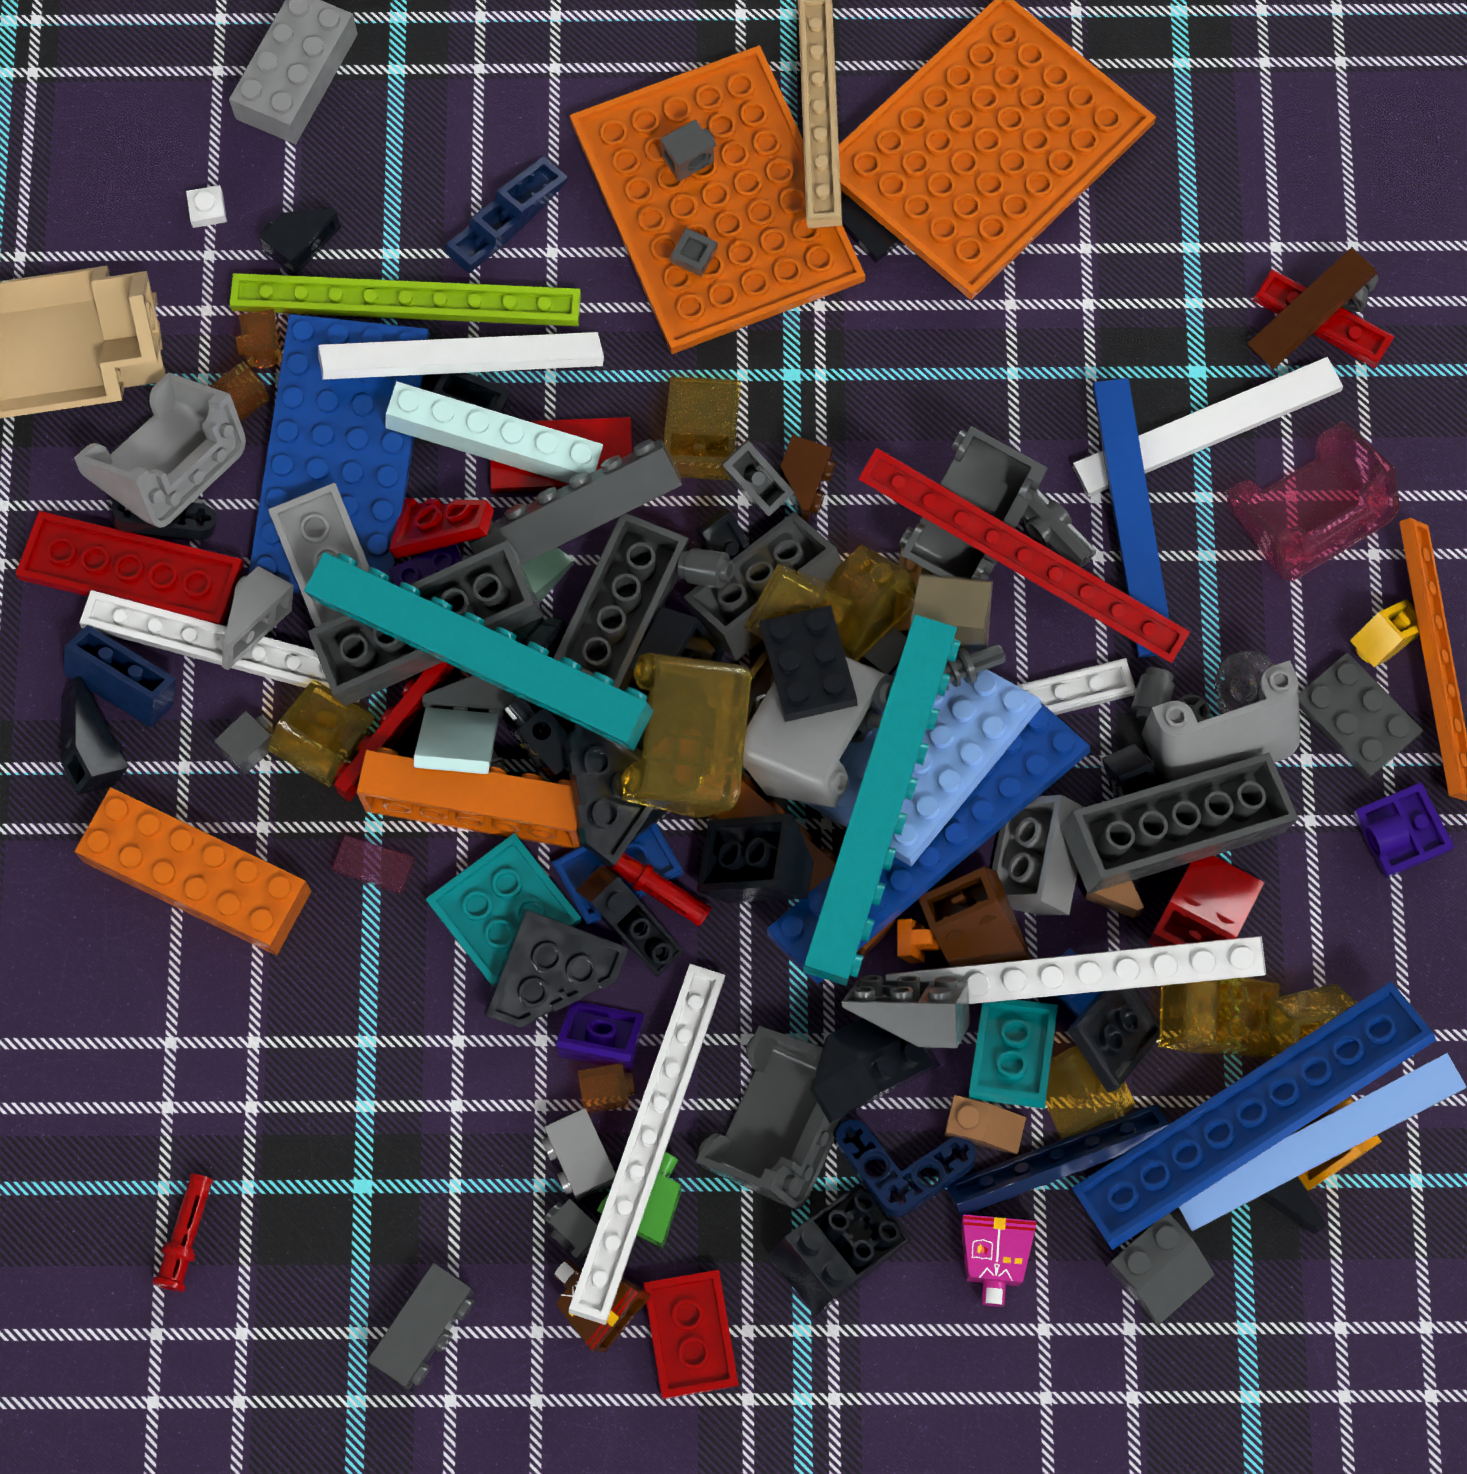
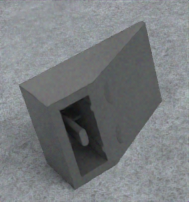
(915, 1010)

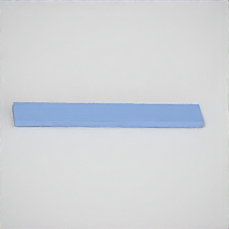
(1326, 1139)

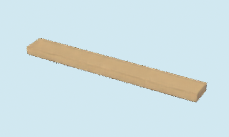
(819, 114)

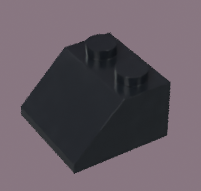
(679, 636)

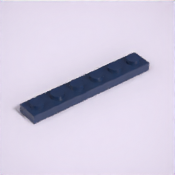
(1055, 1160)

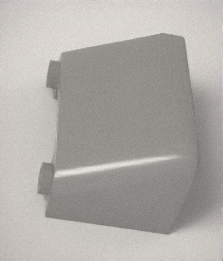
(172, 454)
(1189, 747)
(803, 755)

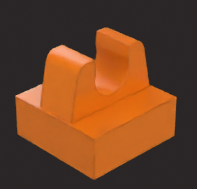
(914, 941)

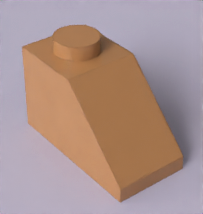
(985, 1124)

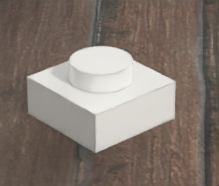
(206, 206)

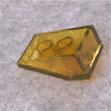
(879, 597)

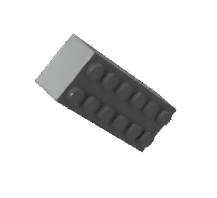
(622, 600)
(366, 660)
(1178, 822)

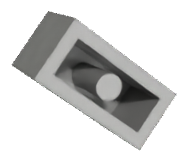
(579, 1154)

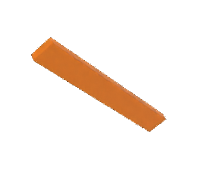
(1437, 654)

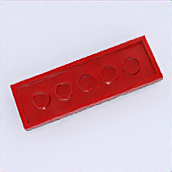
(129, 566)

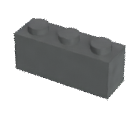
(422, 1327)

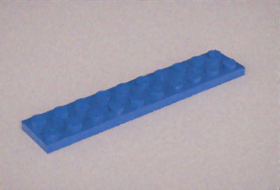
(1021, 774)
(1253, 1114)

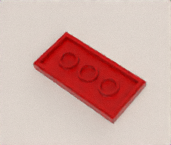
(611, 432)

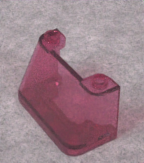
(1319, 506)

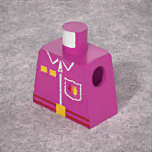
(996, 1253)

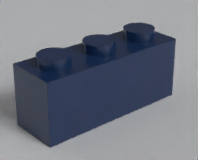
(119, 675)

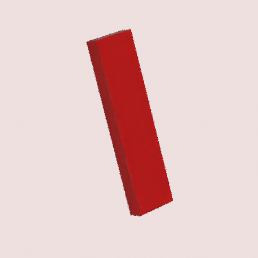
(1341, 330)

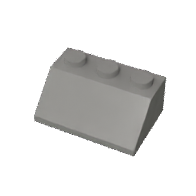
(1036, 858)

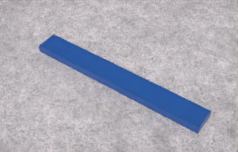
(1129, 497)

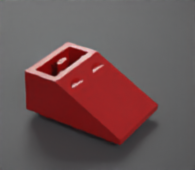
(1207, 904)

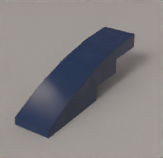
(505, 216)

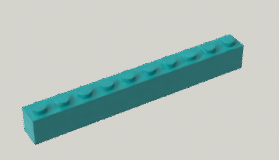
(479, 650)
(880, 801)

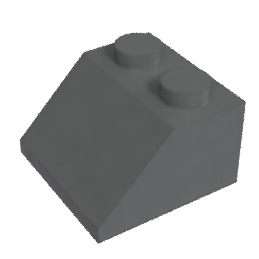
(1161, 1268)

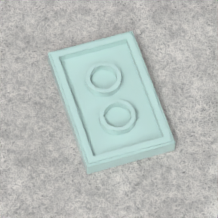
(456, 740)

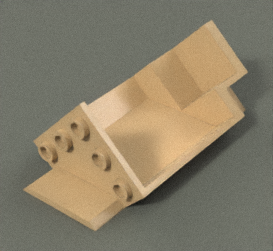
(76, 339)

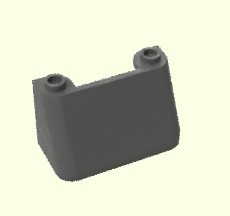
(989, 478)
(779, 1128)

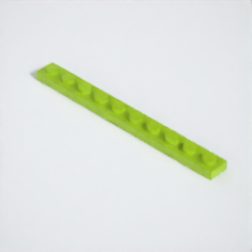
(406, 299)

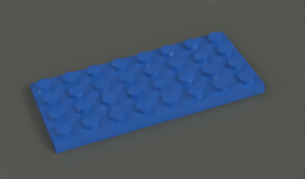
(338, 436)

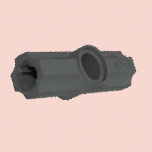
(1052, 527)

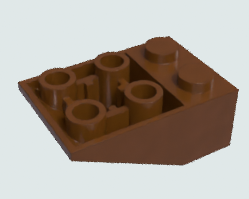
(974, 920)

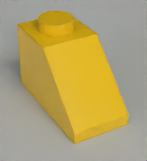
(1387, 633)

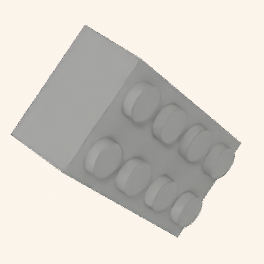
(293, 67)

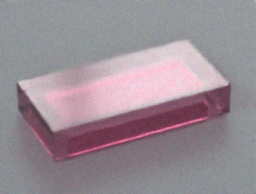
(373, 864)

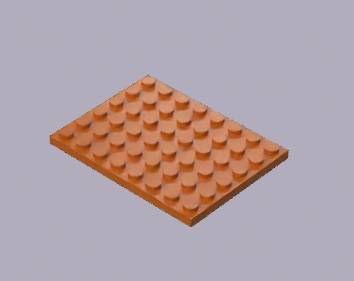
(988, 145)
(743, 200)

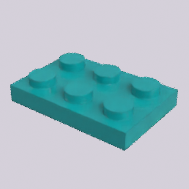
(1013, 1053)

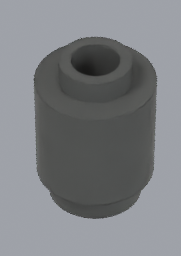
(705, 567)
(1153, 689)

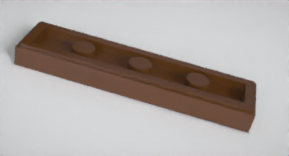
(1312, 308)

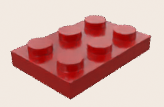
(691, 1334)

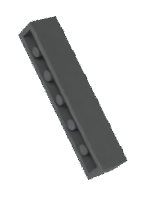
(585, 502)

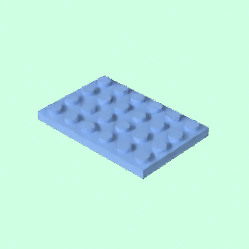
(968, 739)

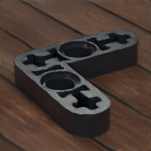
(174, 529)

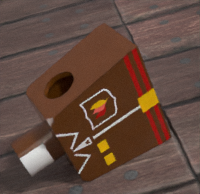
(625, 1307)

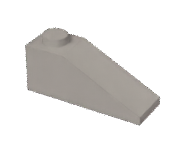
(257, 608)

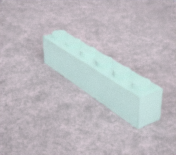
(490, 434)

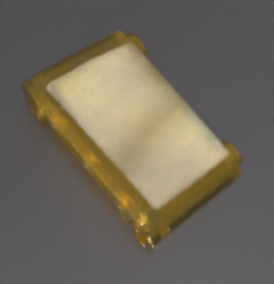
(692, 737)

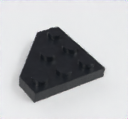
(596, 775)
(550, 969)

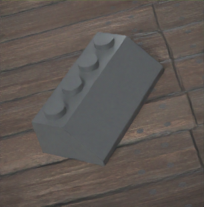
(728, 608)

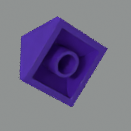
(600, 1035)

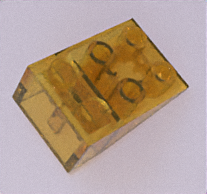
(702, 425)
(1218, 1017)

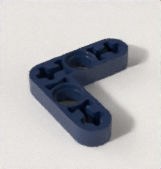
(893, 1178)

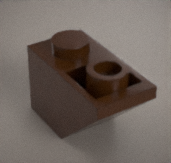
(805, 470)

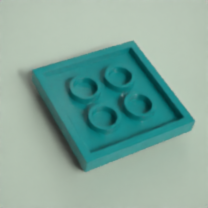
(488, 900)

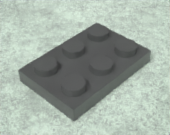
(1358, 716)

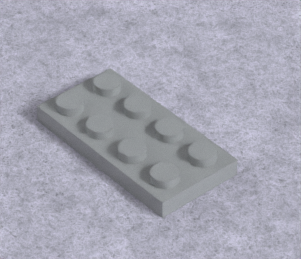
(307, 530)

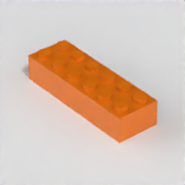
(470, 801)
(193, 871)

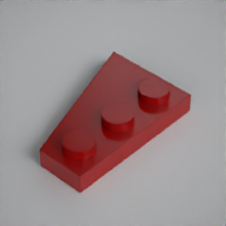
(439, 525)

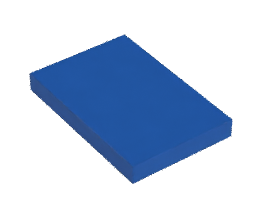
(580, 864)

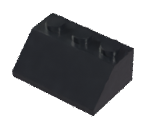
(755, 860)

